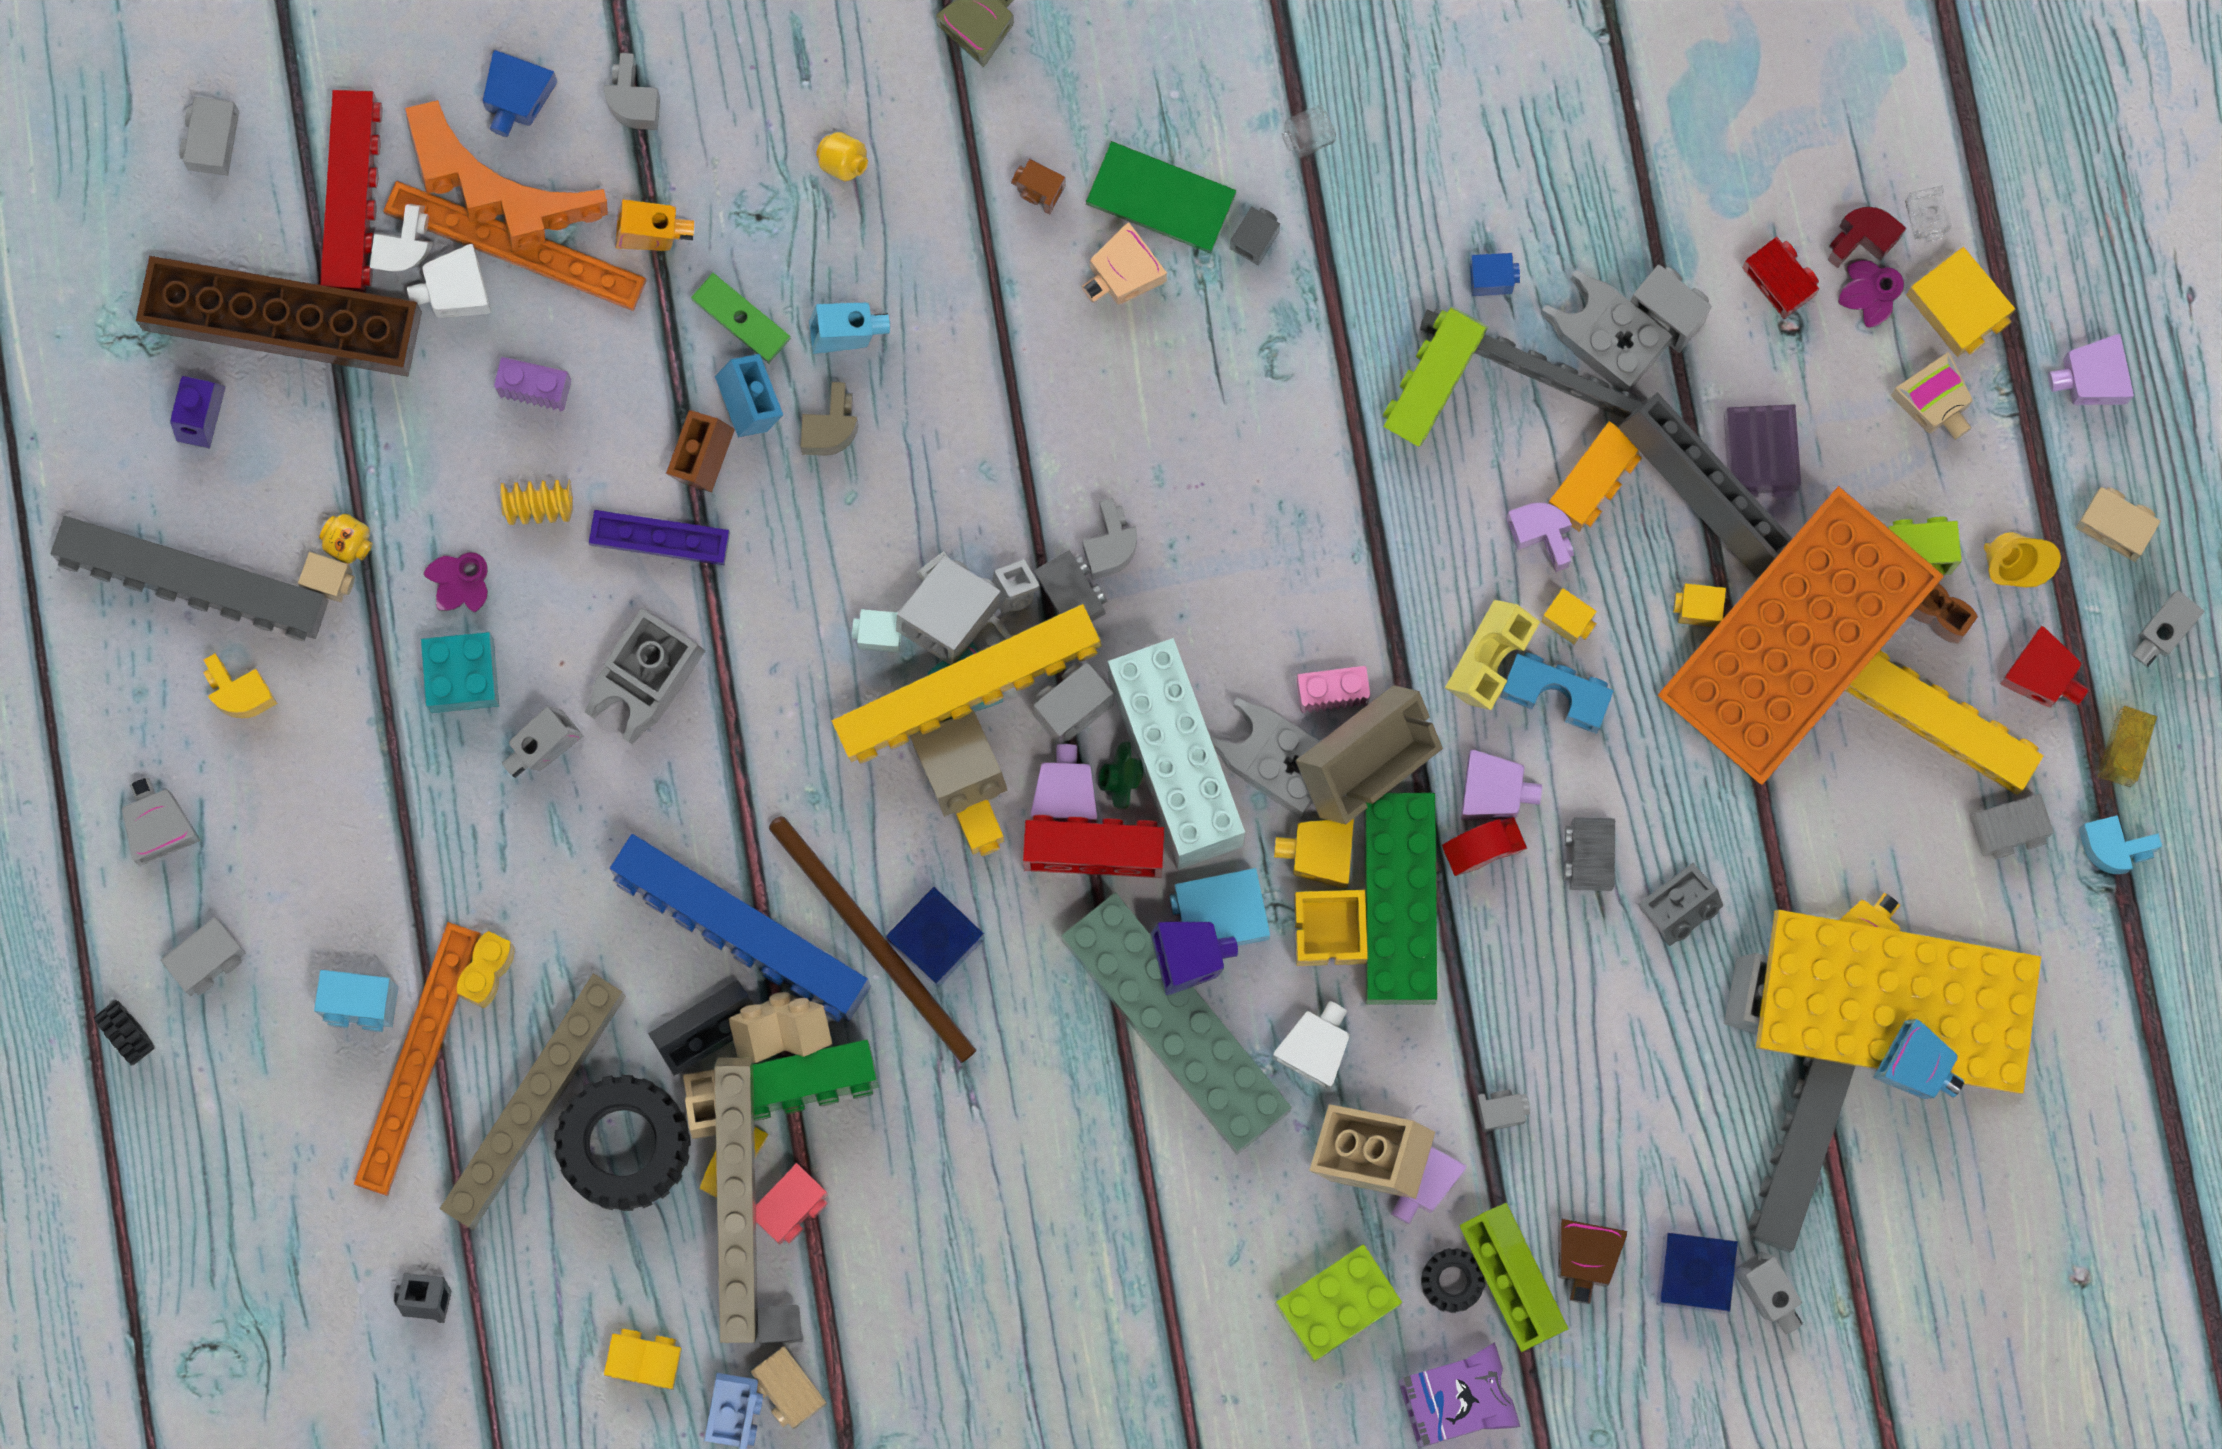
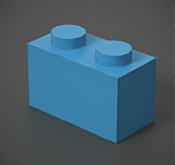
(749, 395)

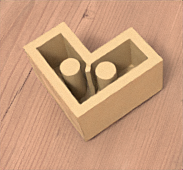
(780, 1026)

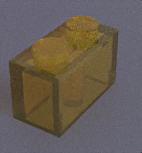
(2127, 746)

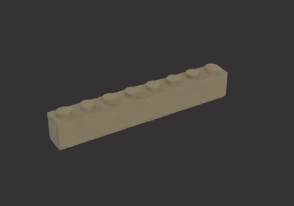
(533, 1102)
(736, 1200)

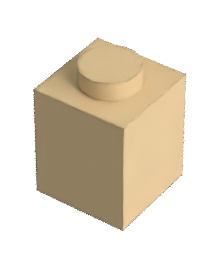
(326, 577)

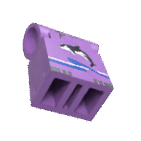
(1458, 1399)

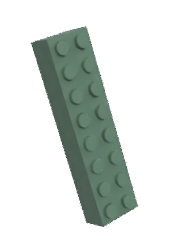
(1176, 1026)

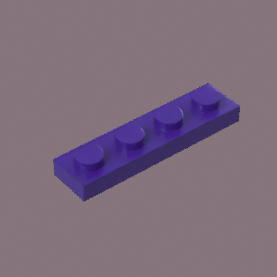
(659, 537)

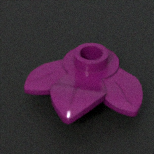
(1867, 294)
(455, 585)

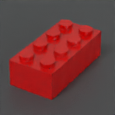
(1093, 847)

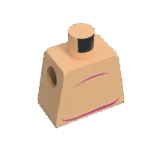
(1124, 268)

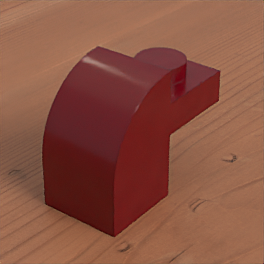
(1870, 228)

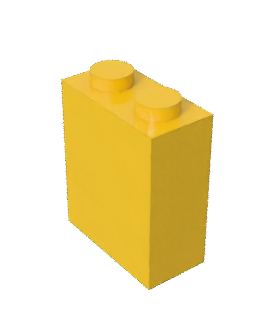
(1961, 303)

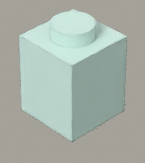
(877, 631)

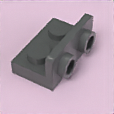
(1682, 904)

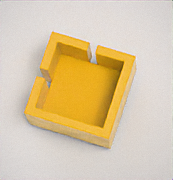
(1331, 927)

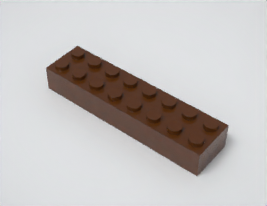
(279, 316)

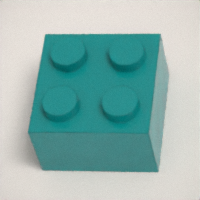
(460, 672)

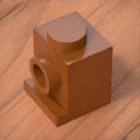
(1039, 184)

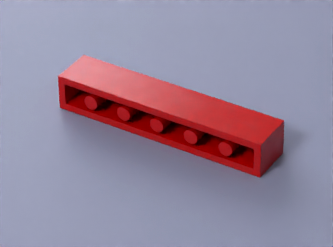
(349, 190)

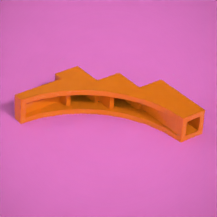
(486, 194)

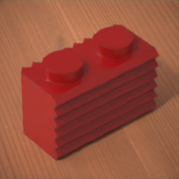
(1781, 277)

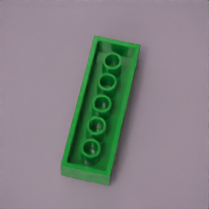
(1401, 899)

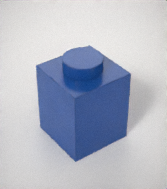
(1493, 274)

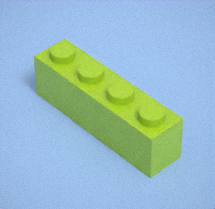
(1435, 376)
(1513, 1277)

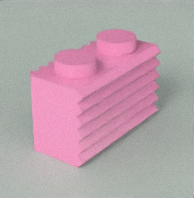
(1333, 689)

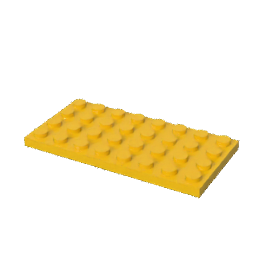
(1849, 987)

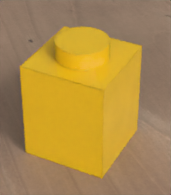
(1700, 605)
(1570, 617)
(980, 828)

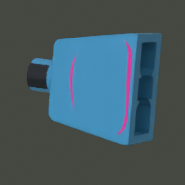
(1919, 1063)

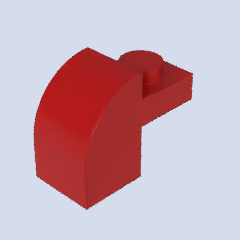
(1483, 845)

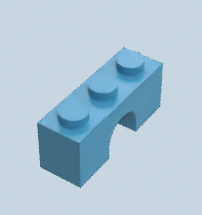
(1586, 698)

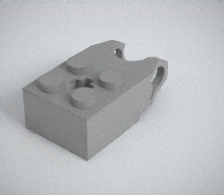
(1599, 327)
(639, 682)
(1264, 756)

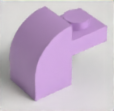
(1542, 523)

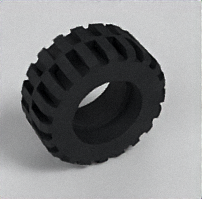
(588, 1109)

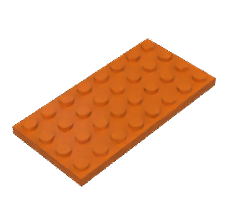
(1800, 635)

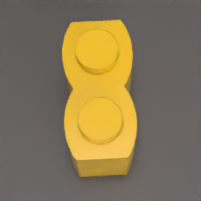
(481, 977)
(643, 1360)

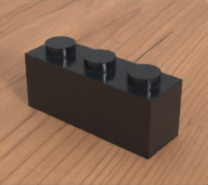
(700, 1028)

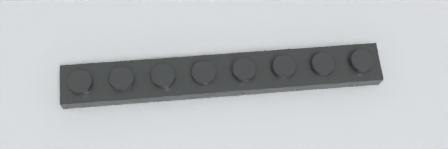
(1559, 377)

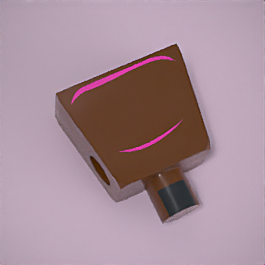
(1587, 1256)

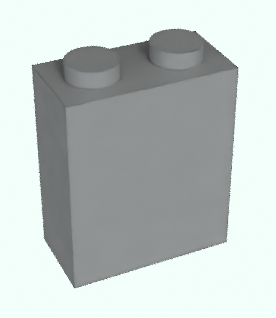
(948, 610)

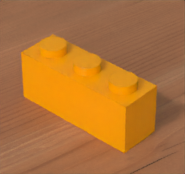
(1596, 477)

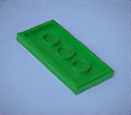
(1161, 197)

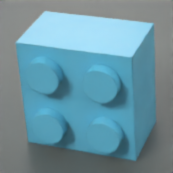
(356, 999)

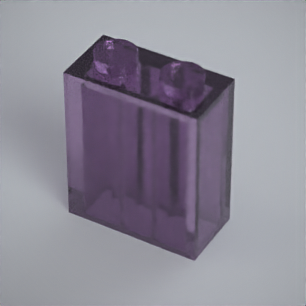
(1763, 448)

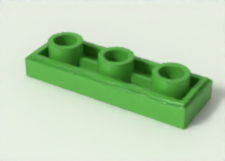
(726, 305)

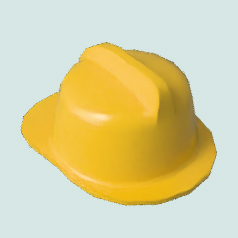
(2021, 560)

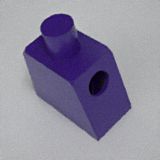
(196, 408)
(1190, 953)

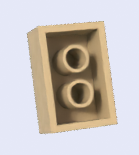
(1372, 1151)

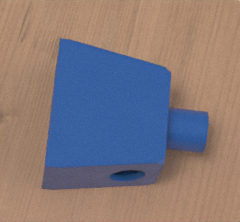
(515, 91)

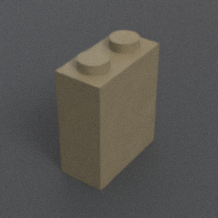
(959, 764)

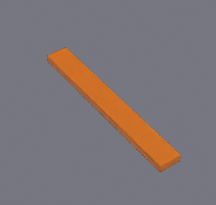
(546, 260)
(416, 1061)

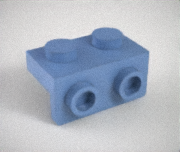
(732, 1411)

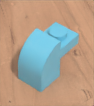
(2109, 851)

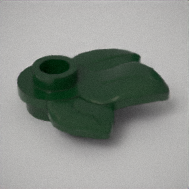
(1121, 776)

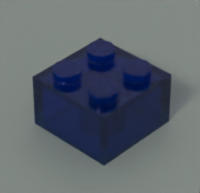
(935, 937)
(1696, 1273)

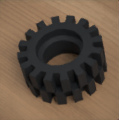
(124, 1032)
(1433, 1290)

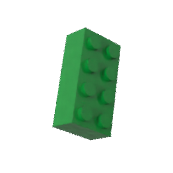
(814, 1078)

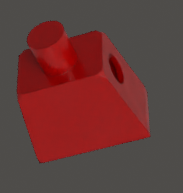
(2045, 671)

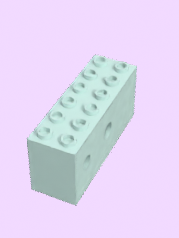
(1176, 753)

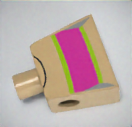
(1936, 397)

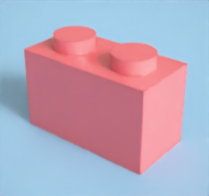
(790, 1204)

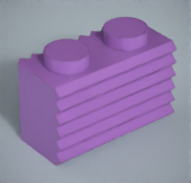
(532, 383)

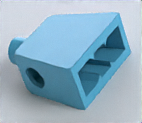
(833, 329)

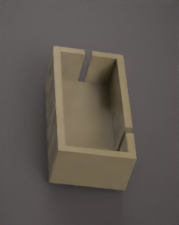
(1369, 754)

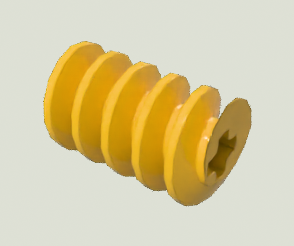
(536, 502)

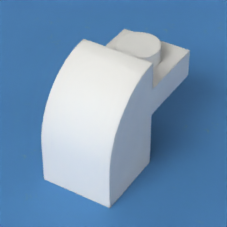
(403, 251)

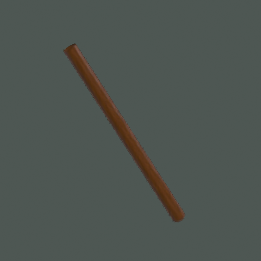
(872, 939)

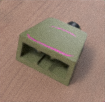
(977, 25)

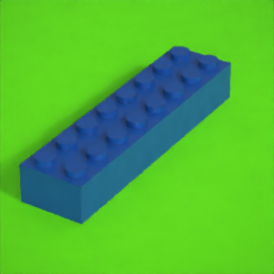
(739, 927)

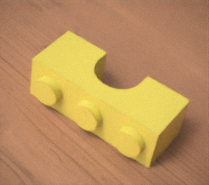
(1500, 632)

